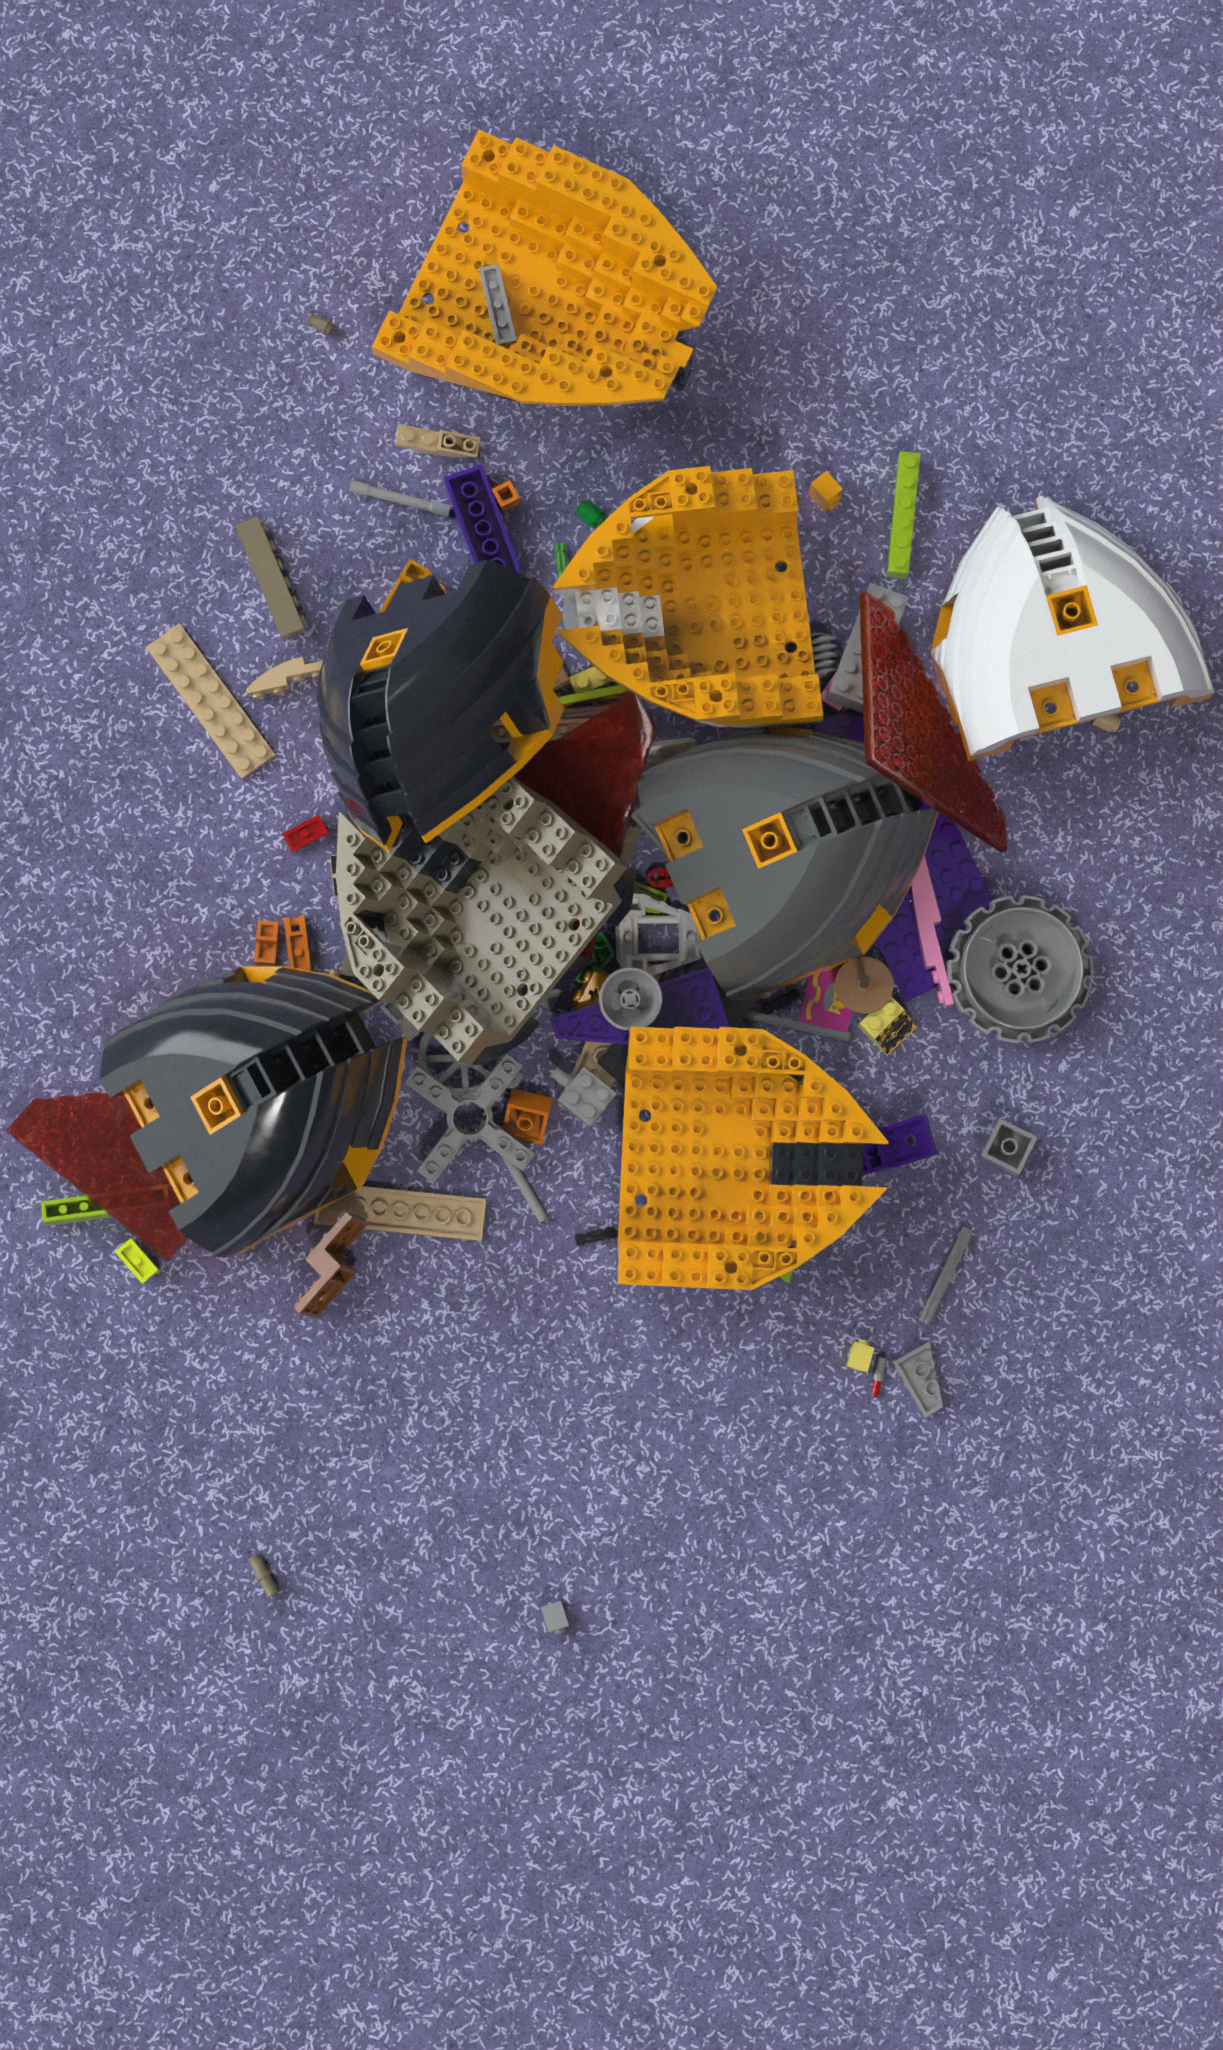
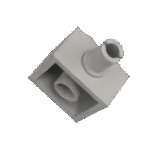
(583, 1095)

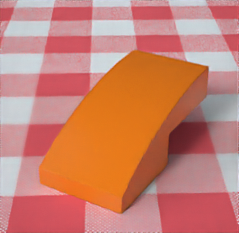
(266, 943)

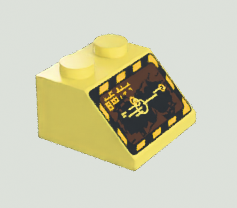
(888, 1026)

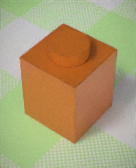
(506, 496)

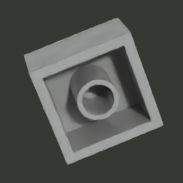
(1008, 1147)

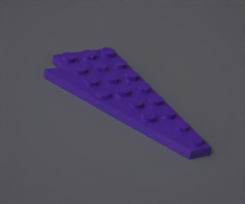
(686, 1002)

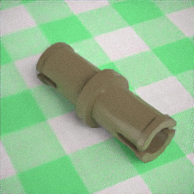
(263, 1575)

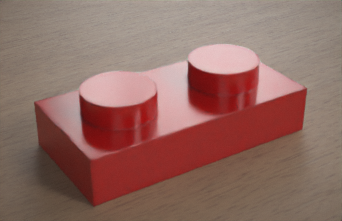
(305, 833)

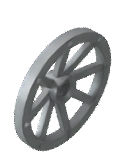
(424, 1059)

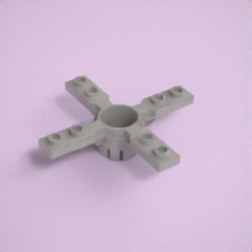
(487, 1130)

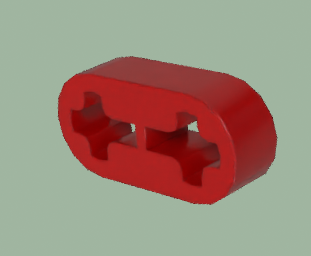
(662, 883)

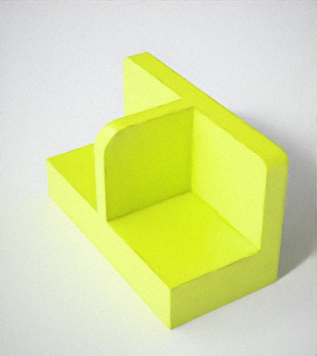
(137, 1260)

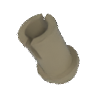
(321, 324)

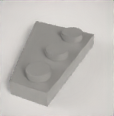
(920, 1378)

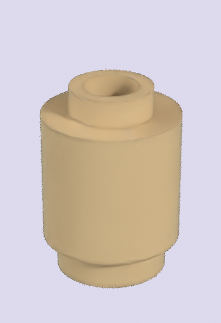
(1108, 723)

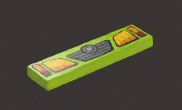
(593, 696)

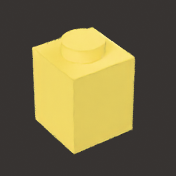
(860, 1356)

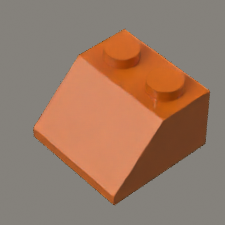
(527, 1116)

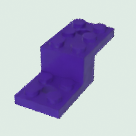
(898, 1150)

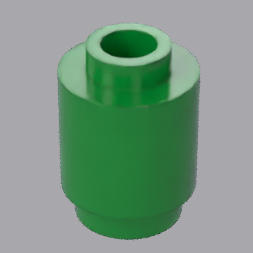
(590, 514)

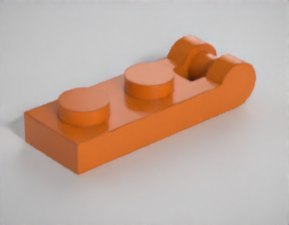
(297, 943)

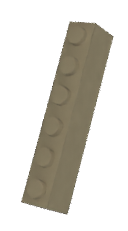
(270, 579)

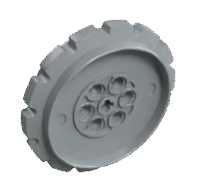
(1059, 984)

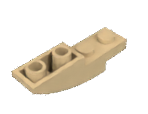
(437, 443)
(276, 678)

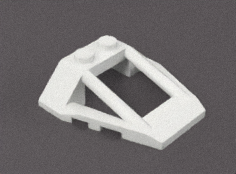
(627, 936)

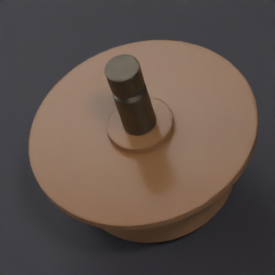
(864, 985)

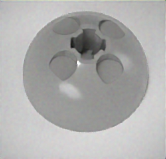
(622, 984)

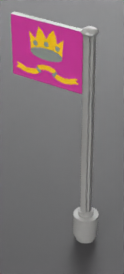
(820, 1011)

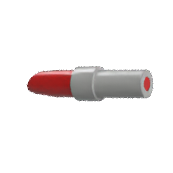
(878, 1376)

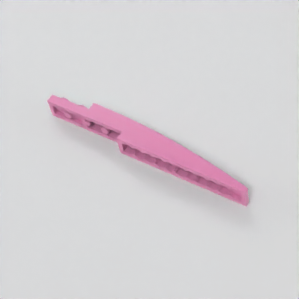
(926, 916)

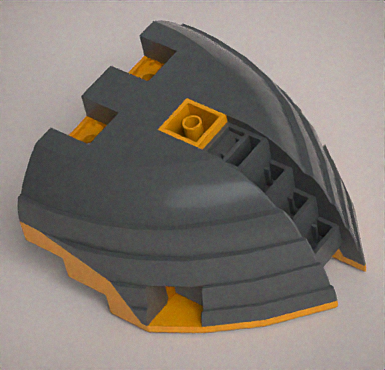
(790, 848)

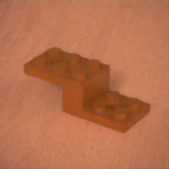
(331, 1265)

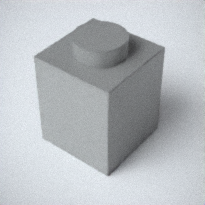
(555, 1617)

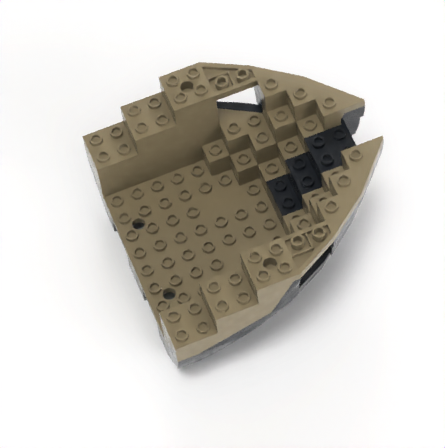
(478, 916)

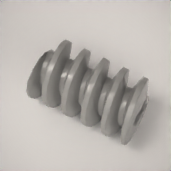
(823, 654)

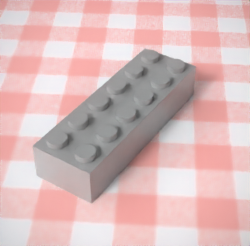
(848, 679)

